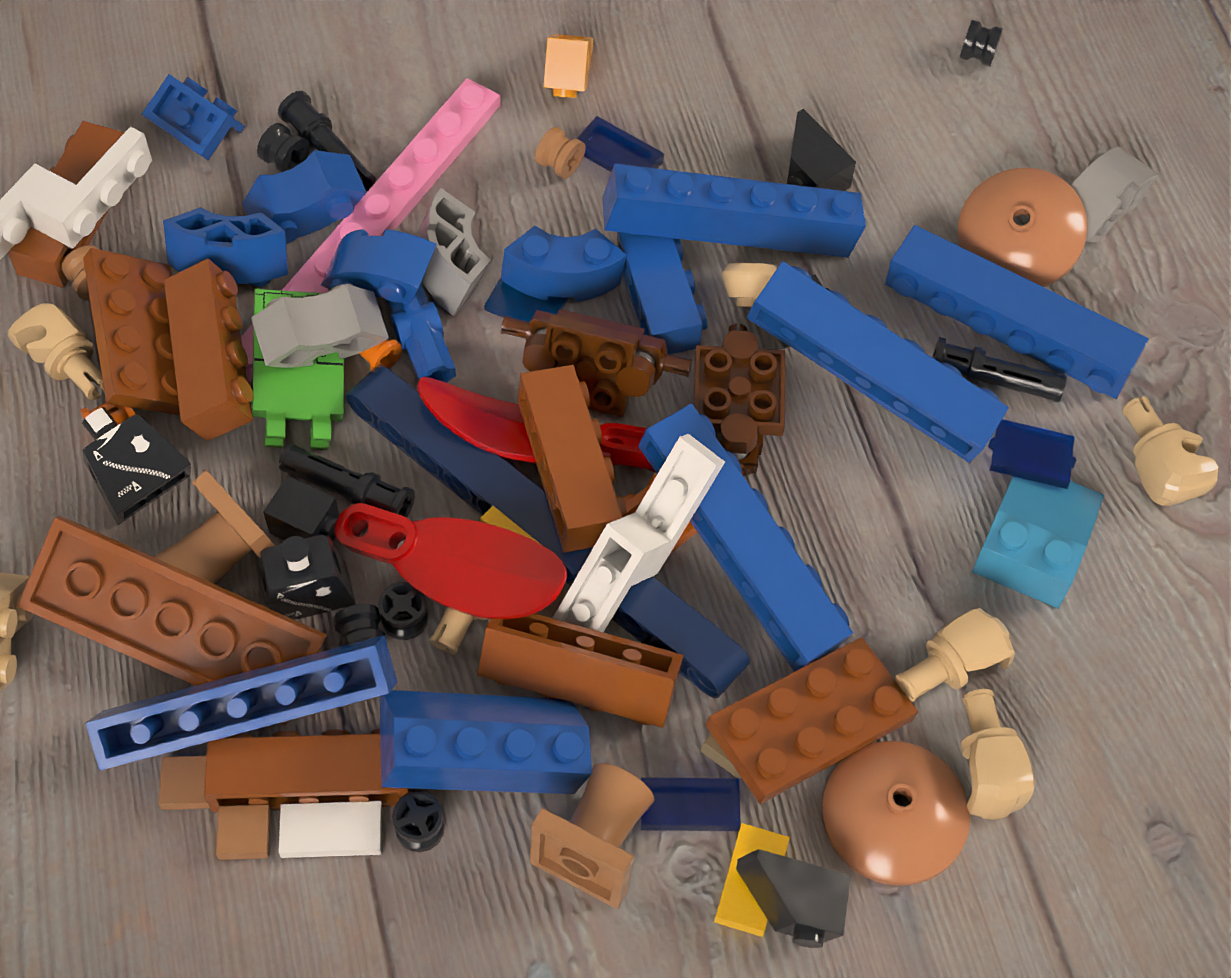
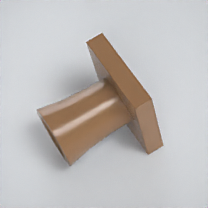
(220, 540)
(588, 847)

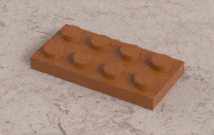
(132, 330)
(810, 719)

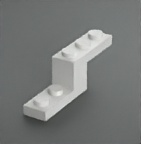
(67, 209)
(642, 541)

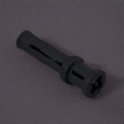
(318, 130)
(977, 367)
(352, 485)

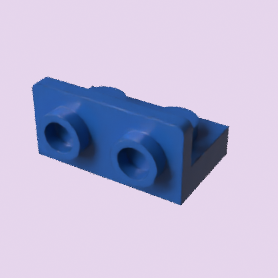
(190, 117)

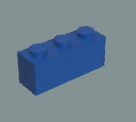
(662, 290)

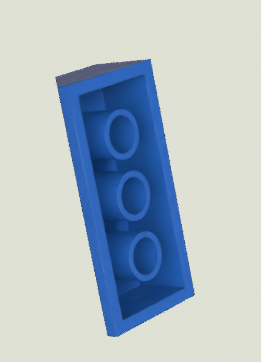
(482, 743)

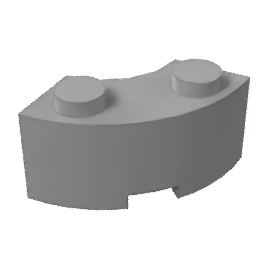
(1111, 188)
(457, 260)
(303, 328)

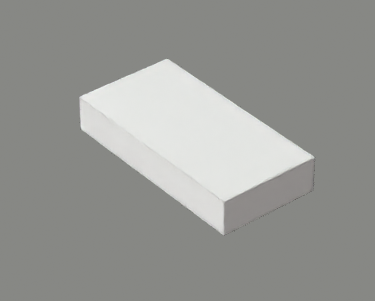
(330, 829)

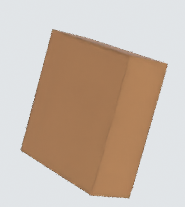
(182, 783)
(243, 832)

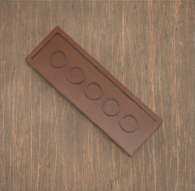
(156, 609)

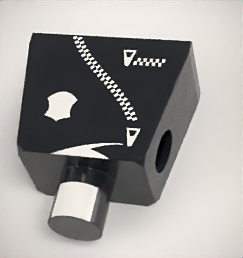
(131, 463)
(304, 577)

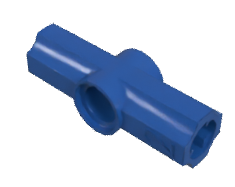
(422, 335)

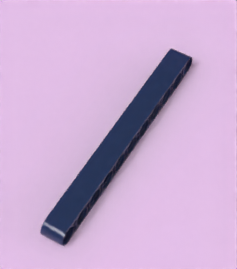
(486, 480)

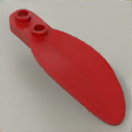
(500, 428)
(458, 561)

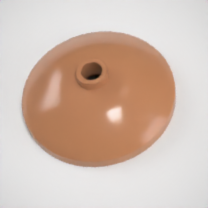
(1044, 246)
(890, 840)

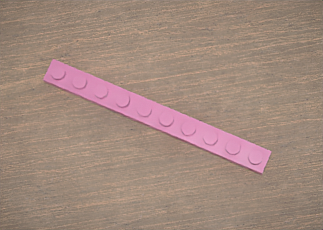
(401, 184)

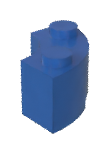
(308, 195)
(245, 246)
(382, 264)
(563, 266)

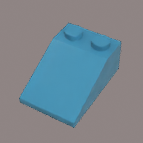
(1039, 538)

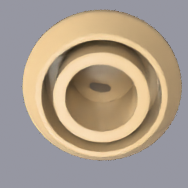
(746, 281)

